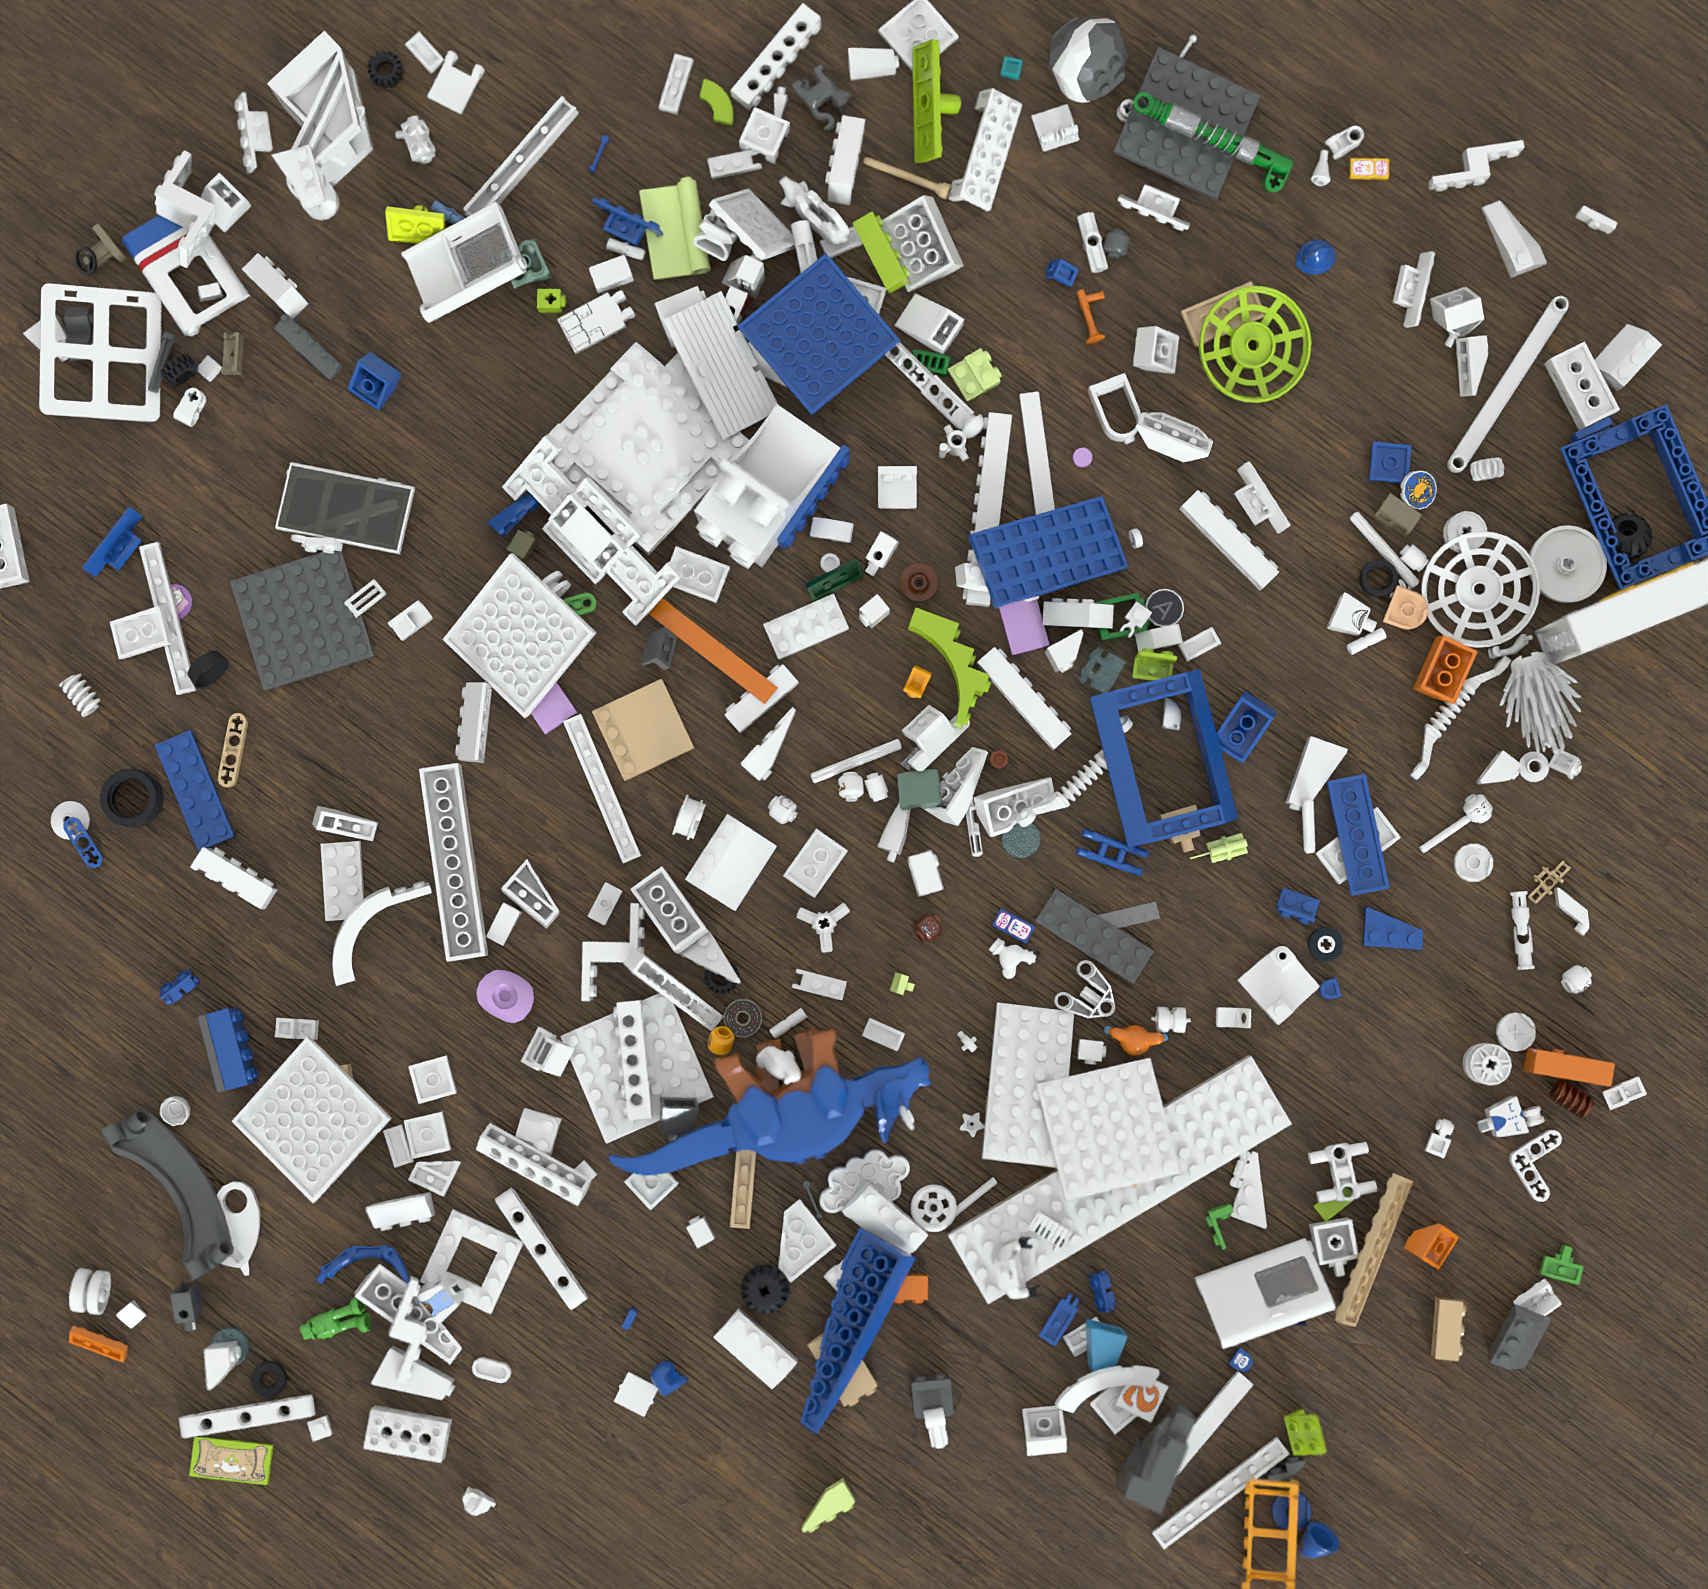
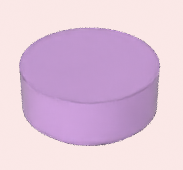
(1082, 457)

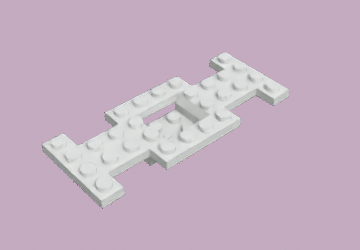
(584, 537)

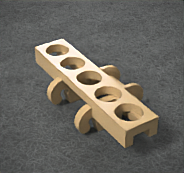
(1542, 883)

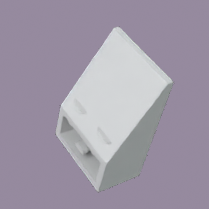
(930, 323)

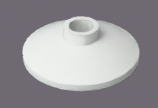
(70, 809)

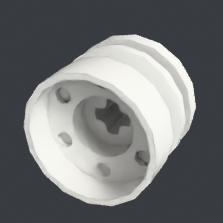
(1478, 1056)

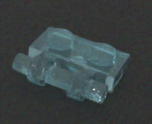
(1107, 673)

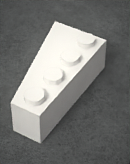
(234, 877)

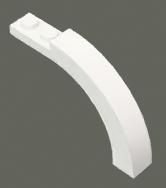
(358, 917)

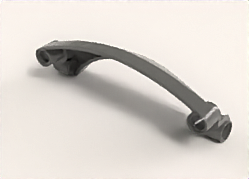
(165, 1157)

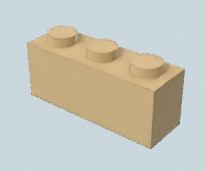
(1447, 1329)

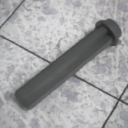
(162, 358)

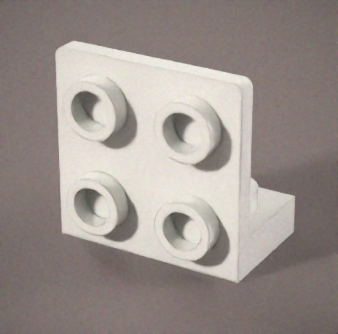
(897, 487)

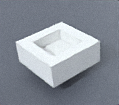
(320, 1428)

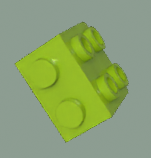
(1153, 665)
(1305, 1433)

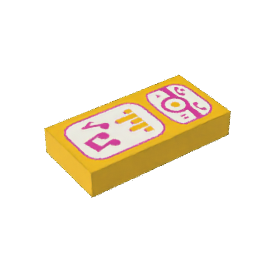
(1369, 168)

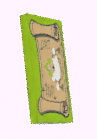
(231, 1460)

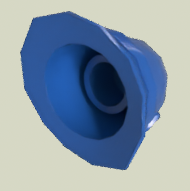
(1315, 257)
(1318, 1541)

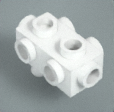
(417, 139)

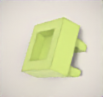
(900, 984)

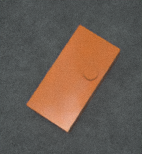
(1568, 1066)

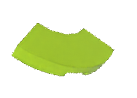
(718, 100)

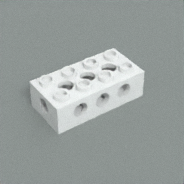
(1590, 377)
(11, 550)
(398, 1443)

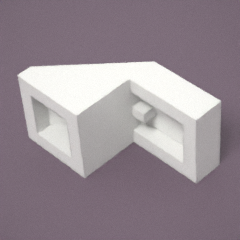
(1159, 637)

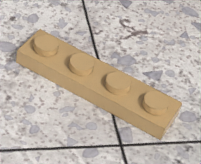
(743, 1189)

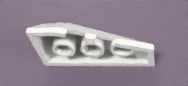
(1515, 244)
(959, 787)

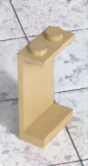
(861, 1382)

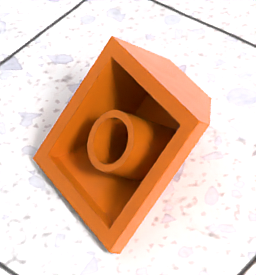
(1431, 1244)

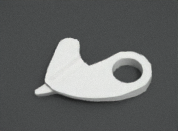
(242, 1226)

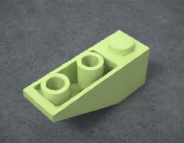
(832, 1501)

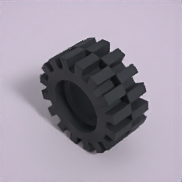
(382, 58)
(179, 370)
(720, 988)

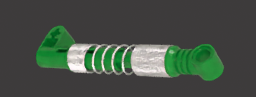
(1189, 123)

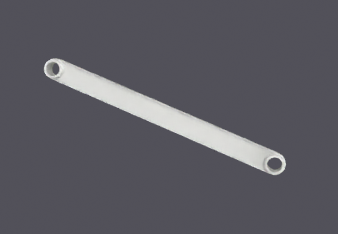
(1508, 384)

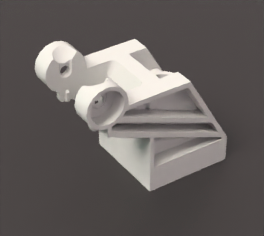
(327, 103)

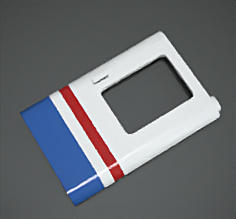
(156, 253)

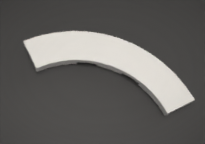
(1104, 1379)

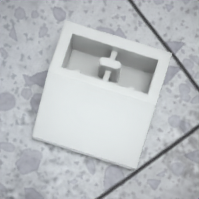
(227, 200)

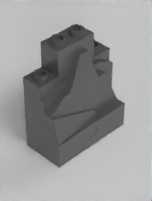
(1156, 1460)

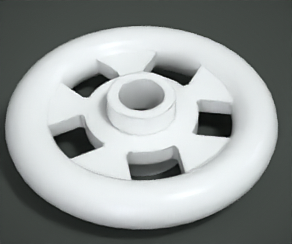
(949, 1212)

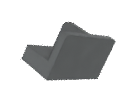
(659, 648)

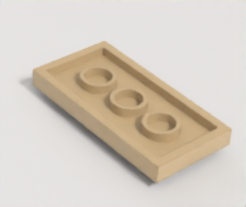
(1195, 315)

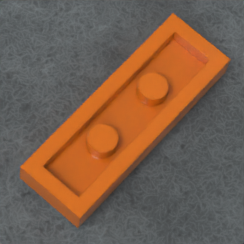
(98, 1343)

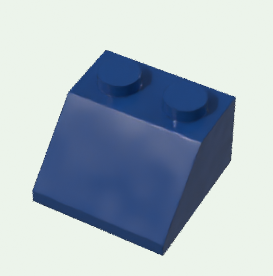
(373, 380)

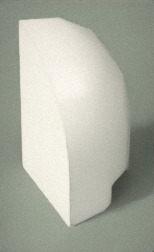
(1171, 715)

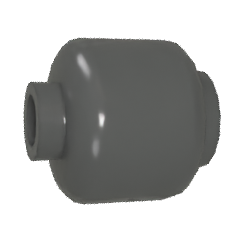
(1116, 244)

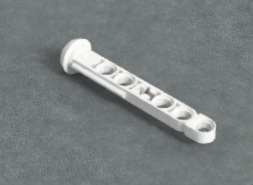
(961, 418)

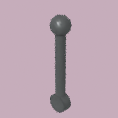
(806, 1184)

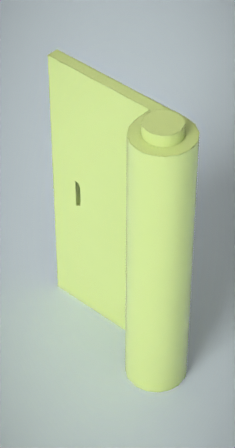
(679, 219)

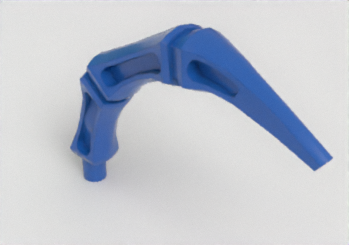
(358, 1253)

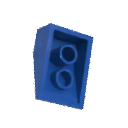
(1244, 726)

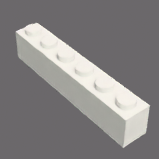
(1229, 539)
(1023, 698)

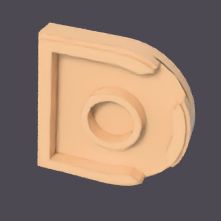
(1406, 609)

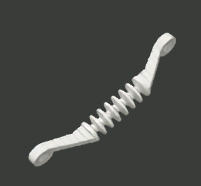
(1432, 732)
(1060, 800)

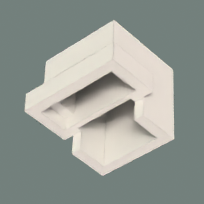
(547, 1053)

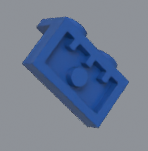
(1297, 905)

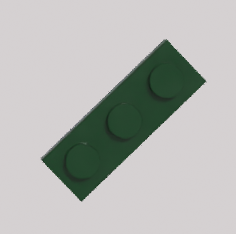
(834, 579)

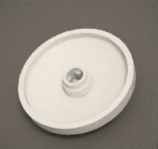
(1568, 563)

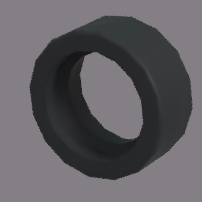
(1393, 576)

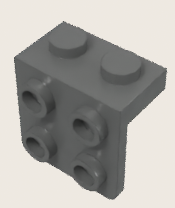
(932, 1394)

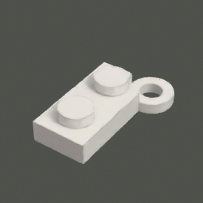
(313, 544)

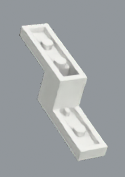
(1476, 165)
(408, 1330)

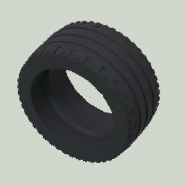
(109, 789)

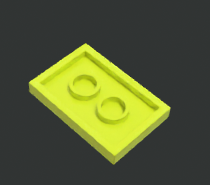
(413, 225)

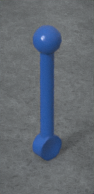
(605, 139)

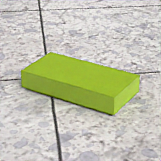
(1331, 1208)

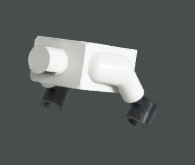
(1010, 1270)

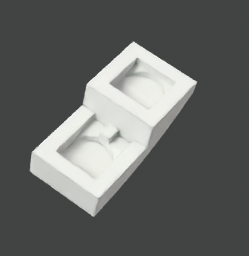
(831, 529)
(296, 1028)
(1624, 1092)

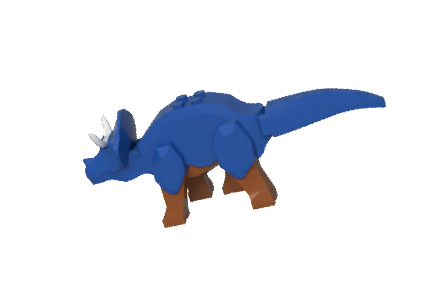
(791, 1118)

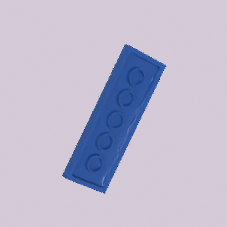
(818, 492)
(195, 790)
(1357, 834)

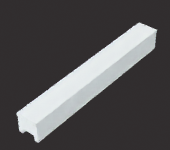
(523, 157)

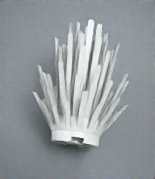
(1536, 687)

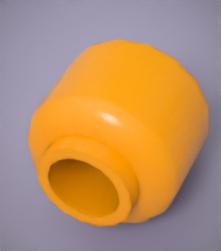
(721, 1040)

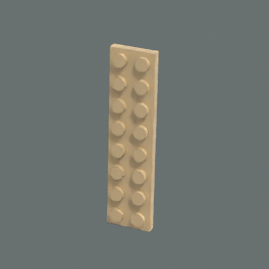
(1374, 1250)

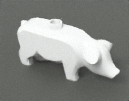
(811, 208)

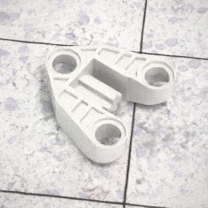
(1096, 980)

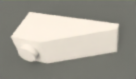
(1471, 358)
(343, 823)

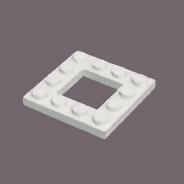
(505, 1245)

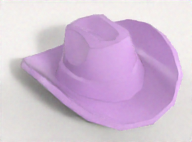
(505, 995)

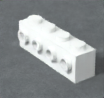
(750, 708)

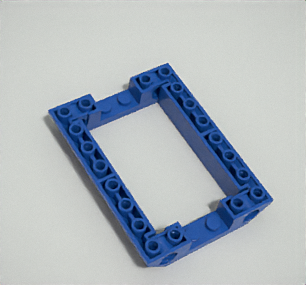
(1681, 477)
(1120, 768)

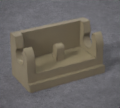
(232, 354)
(1397, 515)

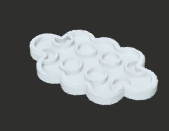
(875, 1168)

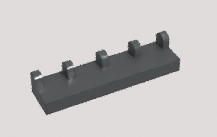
(308, 347)

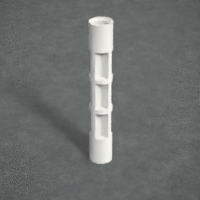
(804, 244)

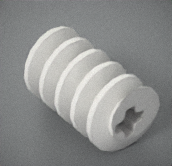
(80, 694)

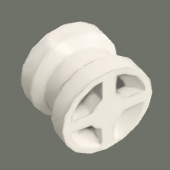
(1533, 1116)

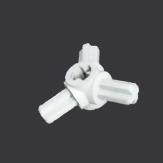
(825, 934)

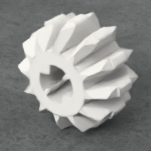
(1487, 469)

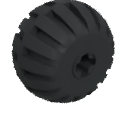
(1632, 533)
(777, 1285)

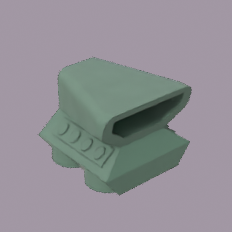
(536, 267)

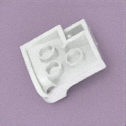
(1278, 984)

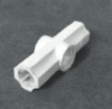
(1094, 253)

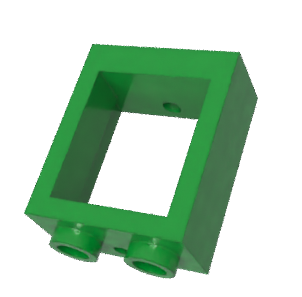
(1103, 632)

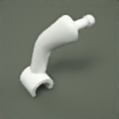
(1521, 641)

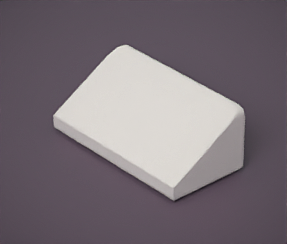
(1077, 1339)

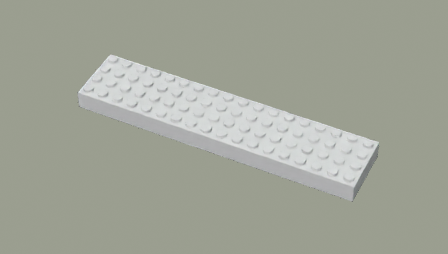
(1206, 1130)

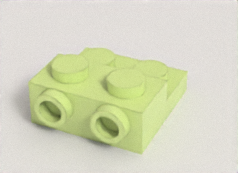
(975, 375)

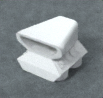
(715, 237)

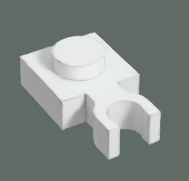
(1137, 617)

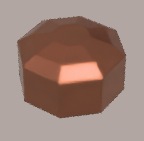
(998, 759)

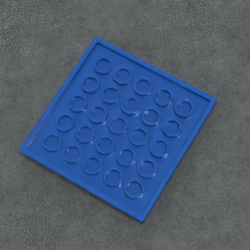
(818, 334)

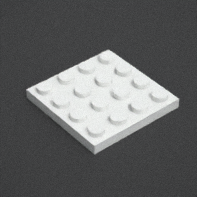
(753, 223)

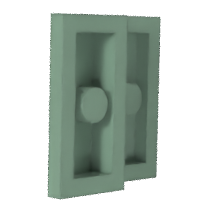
(919, 789)

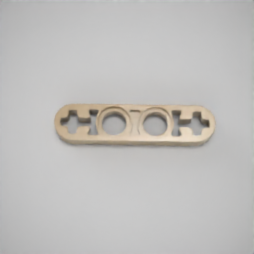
(237, 750)

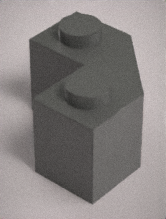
(79, 326)

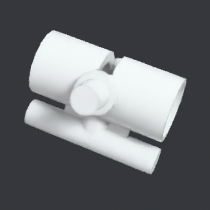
(955, 450)

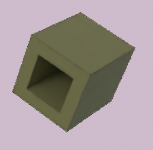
(522, 544)

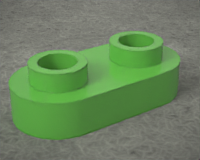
(577, 603)

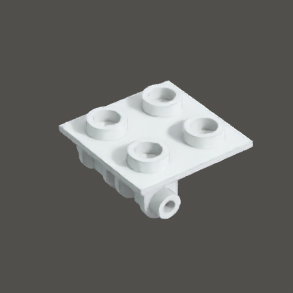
(1055, 127)

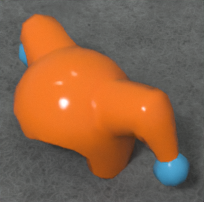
(1135, 1039)

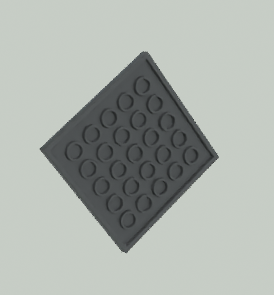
(1172, 153)
(300, 619)

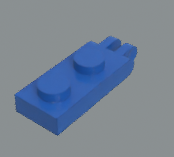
(1059, 1319)

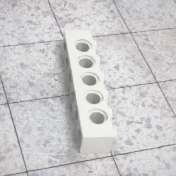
(802, 17)
(632, 1110)
(533, 1164)

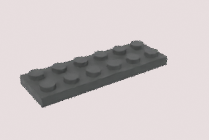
(1094, 936)

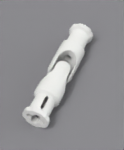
(1521, 915)

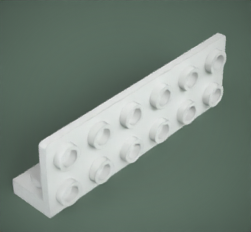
(989, 149)

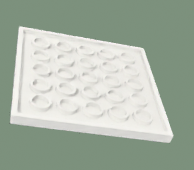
(519, 635)
(670, 1057)
(311, 1119)
(1107, 1129)

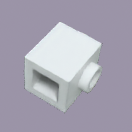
(1090, 1051)

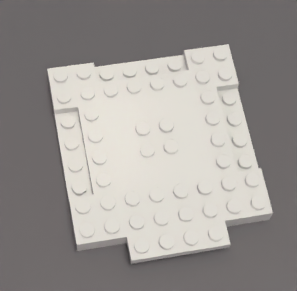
(645, 443)

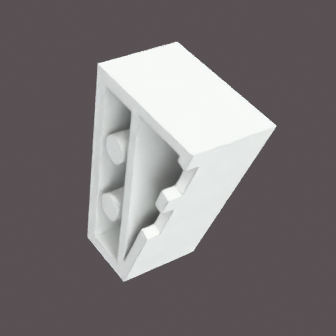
(746, 275)
(275, 285)
(1077, 614)
(530, 895)

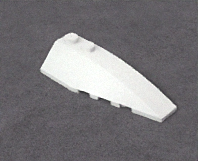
(383, 1294)

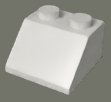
(1156, 350)
(1064, 652)
(220, 1360)
(1044, 1430)

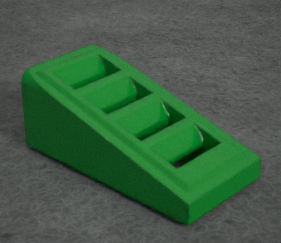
(938, 357)

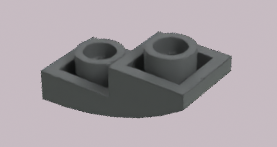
(1291, 1466)

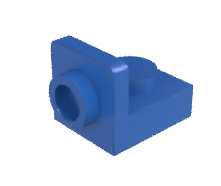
(1062, 272)

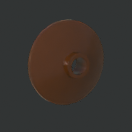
(918, 572)

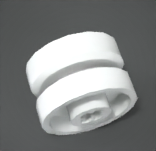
(90, 1291)

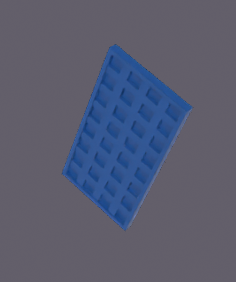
(1048, 552)

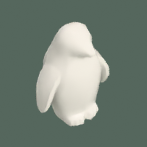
(779, 1064)

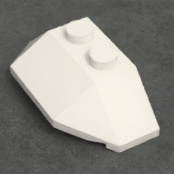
(1173, 437)

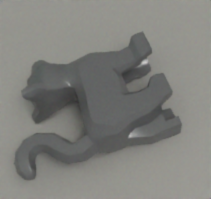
(821, 93)

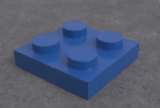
(1389, 462)

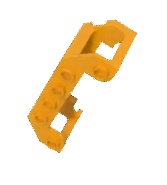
(1289, 1534)

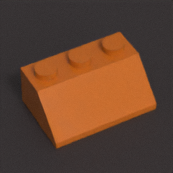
(1445, 669)

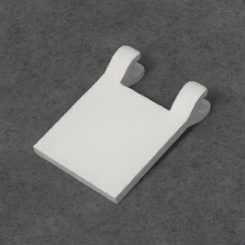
(453, 86)

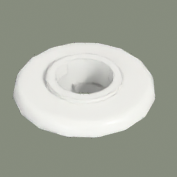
(1543, 764)

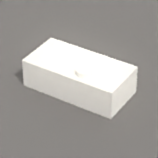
(925, 873)
(669, 910)

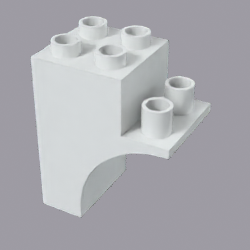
(763, 487)

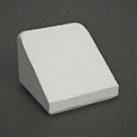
(209, 368)
(131, 1314)

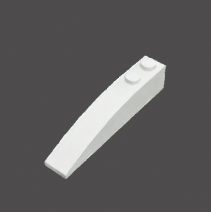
(672, 989)

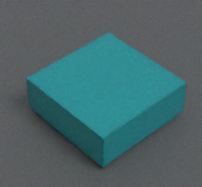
(1011, 68)

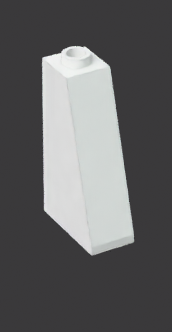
(1313, 770)
(424, 1380)

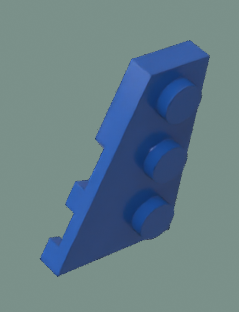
(1389, 932)

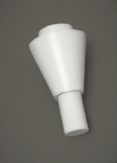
(1321, 173)

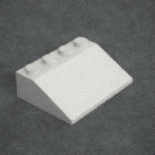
(922, 242)
(731, 862)

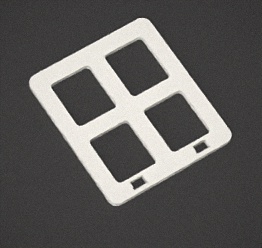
(99, 353)

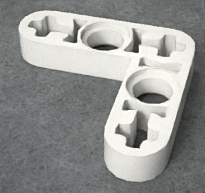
(1528, 1158)

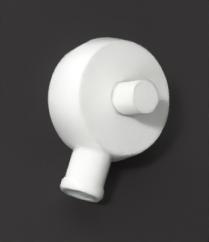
(968, 1043)

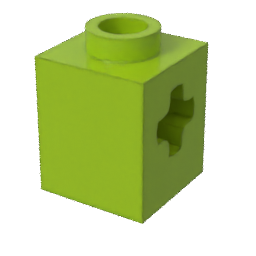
(545, 296)

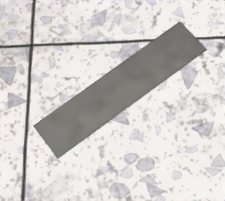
(1132, 915)

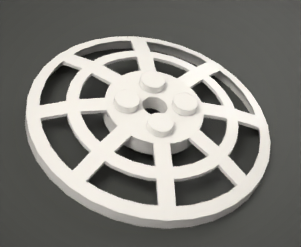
(1492, 593)

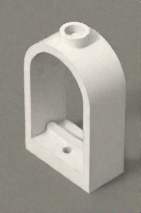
(1106, 387)

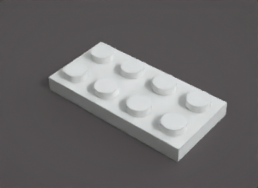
(806, 626)
(1331, 855)
(341, 878)

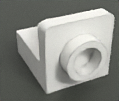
(1566, 763)

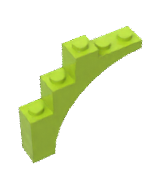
(941, 634)

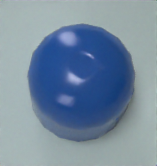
(667, 1378)

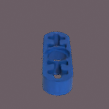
(79, 827)

